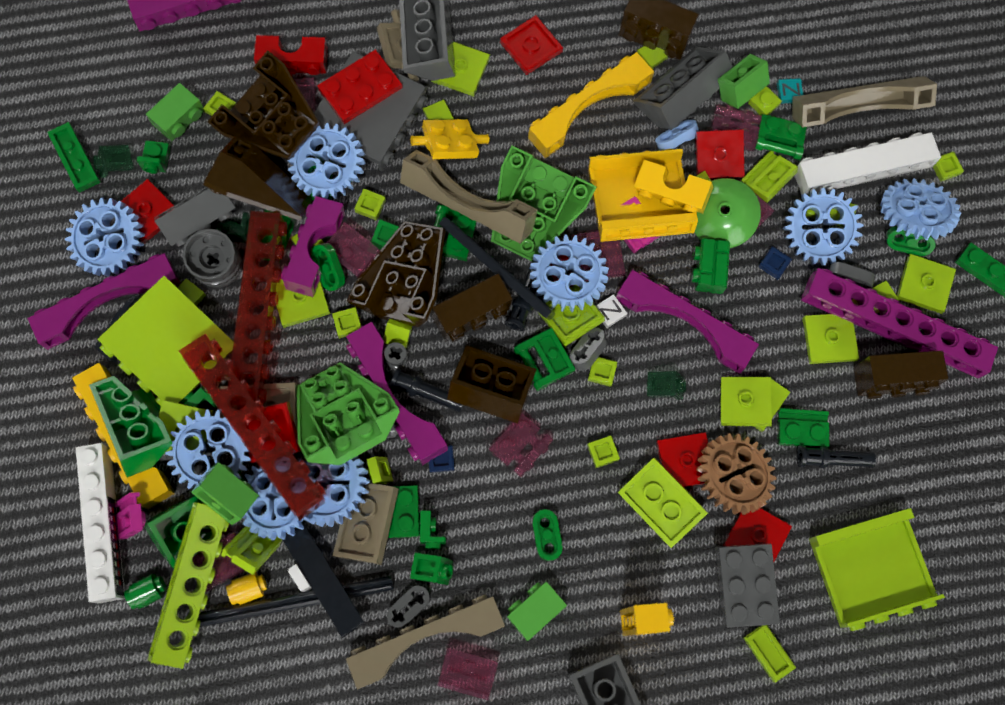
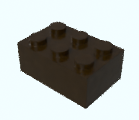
(658, 25)
(472, 308)
(900, 374)
(491, 384)

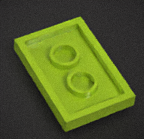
(662, 502)

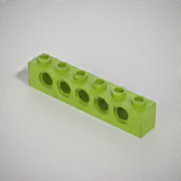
(161, 650)

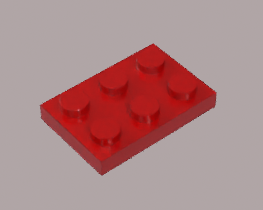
(359, 86)

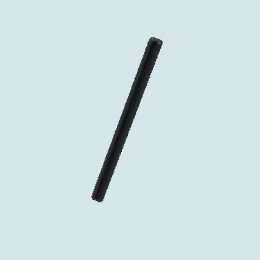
(289, 602)

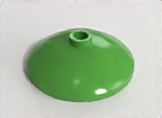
(740, 221)

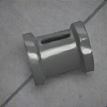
(400, 350)

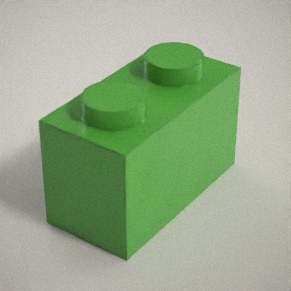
(744, 81)
(175, 112)
(225, 493)
(535, 610)

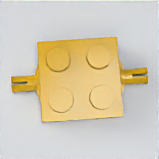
(450, 139)

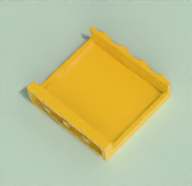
(615, 185)

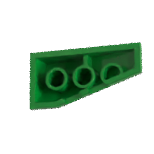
(134, 430)
(169, 527)

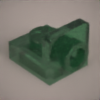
(112, 159)
(234, 231)
(665, 385)

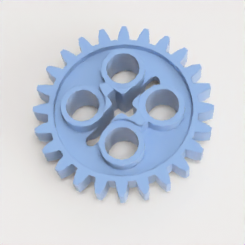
(319, 181)
(822, 205)
(920, 209)
(578, 255)
(109, 257)
(186, 459)
(332, 508)
(264, 523)

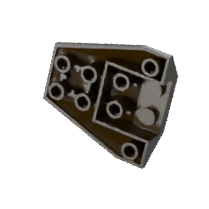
(270, 112)
(253, 178)
(402, 276)

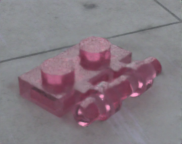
(725, 123)
(515, 440)

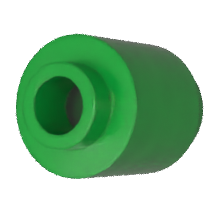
(145, 591)

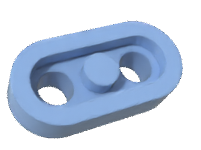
(672, 138)

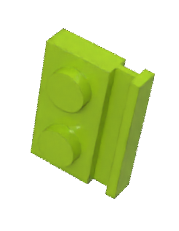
(770, 176)
(250, 550)

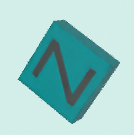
(788, 89)

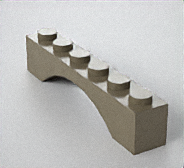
(897, 94)
(427, 177)
(373, 664)

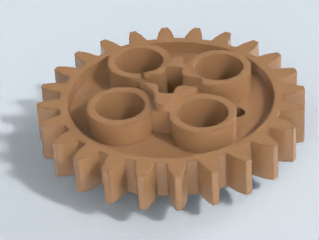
(747, 495)

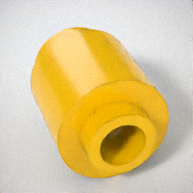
(246, 588)

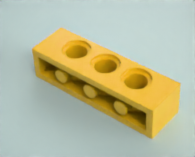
(646, 619)

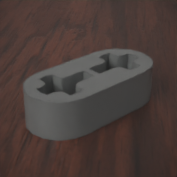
(859, 276)
(589, 349)
(403, 602)

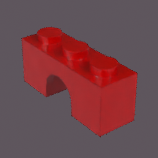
(309, 58)

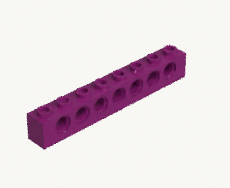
(980, 350)

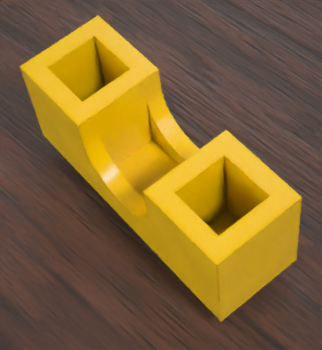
(691, 196)

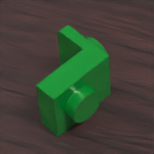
(197, 398)

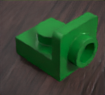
(154, 157)
(428, 526)
(431, 568)

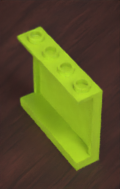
(150, 340)
(874, 570)

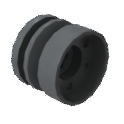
(203, 249)

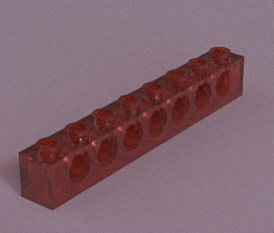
(260, 225)
(196, 356)

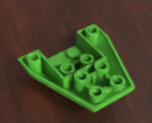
(549, 190)
(341, 415)

